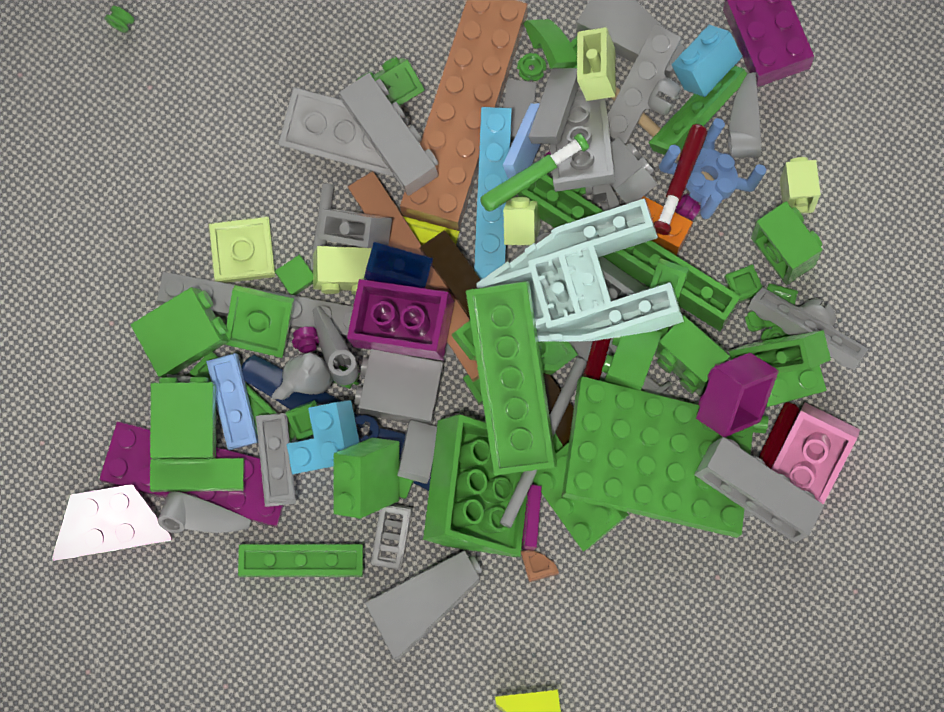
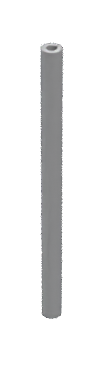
(555, 418)

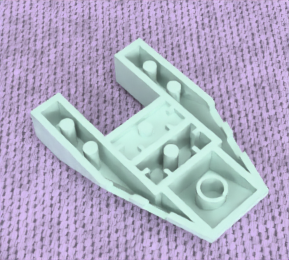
(570, 286)

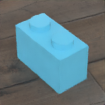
(706, 60)

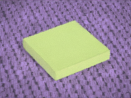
(242, 250)

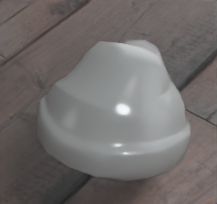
(304, 374)

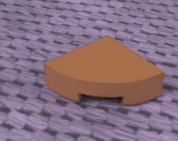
(538, 566)

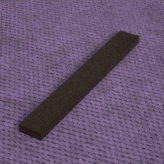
(458, 278)

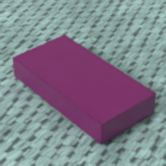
(531, 521)

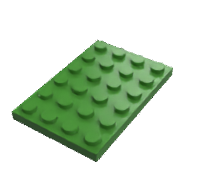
(642, 457)

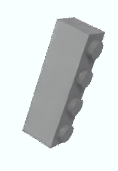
(389, 134)
(759, 489)

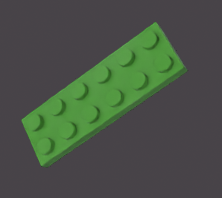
(511, 378)

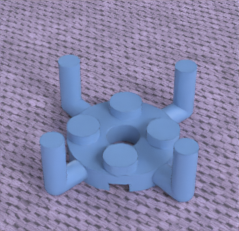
(719, 166)

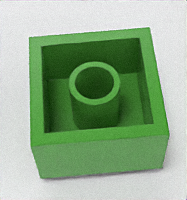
(787, 242)
(689, 355)

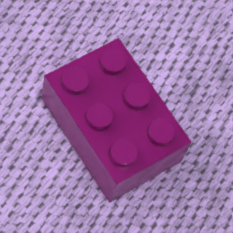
(769, 38)
(400, 319)

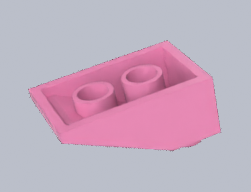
(816, 451)

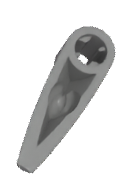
(744, 125)
(334, 349)
(191, 513)

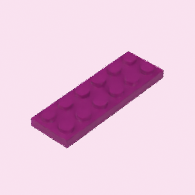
(130, 462)

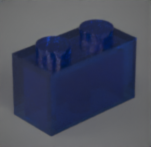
(397, 266)

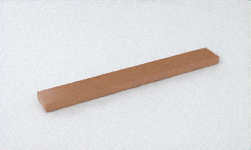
(376, 201)

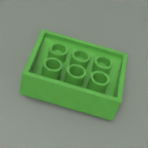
(467, 496)

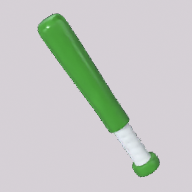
(525, 178)

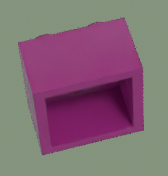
(736, 394)

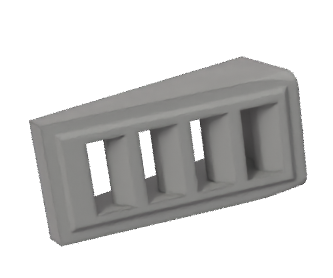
(406, 512)

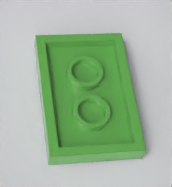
(583, 520)

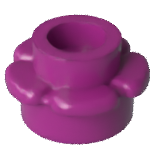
(687, 207)
(305, 339)

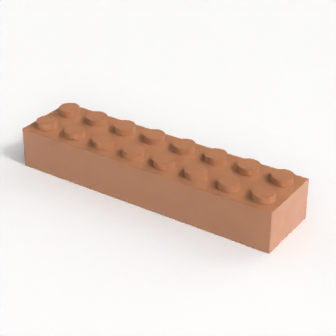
(470, 80)

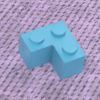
(332, 431)

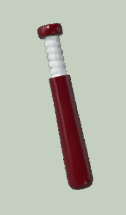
(683, 171)

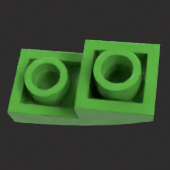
(555, 44)

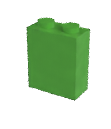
(180, 332)
(183, 419)
(366, 477)

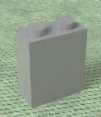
(399, 387)

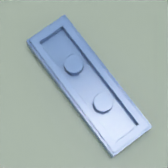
(522, 150)
(233, 401)

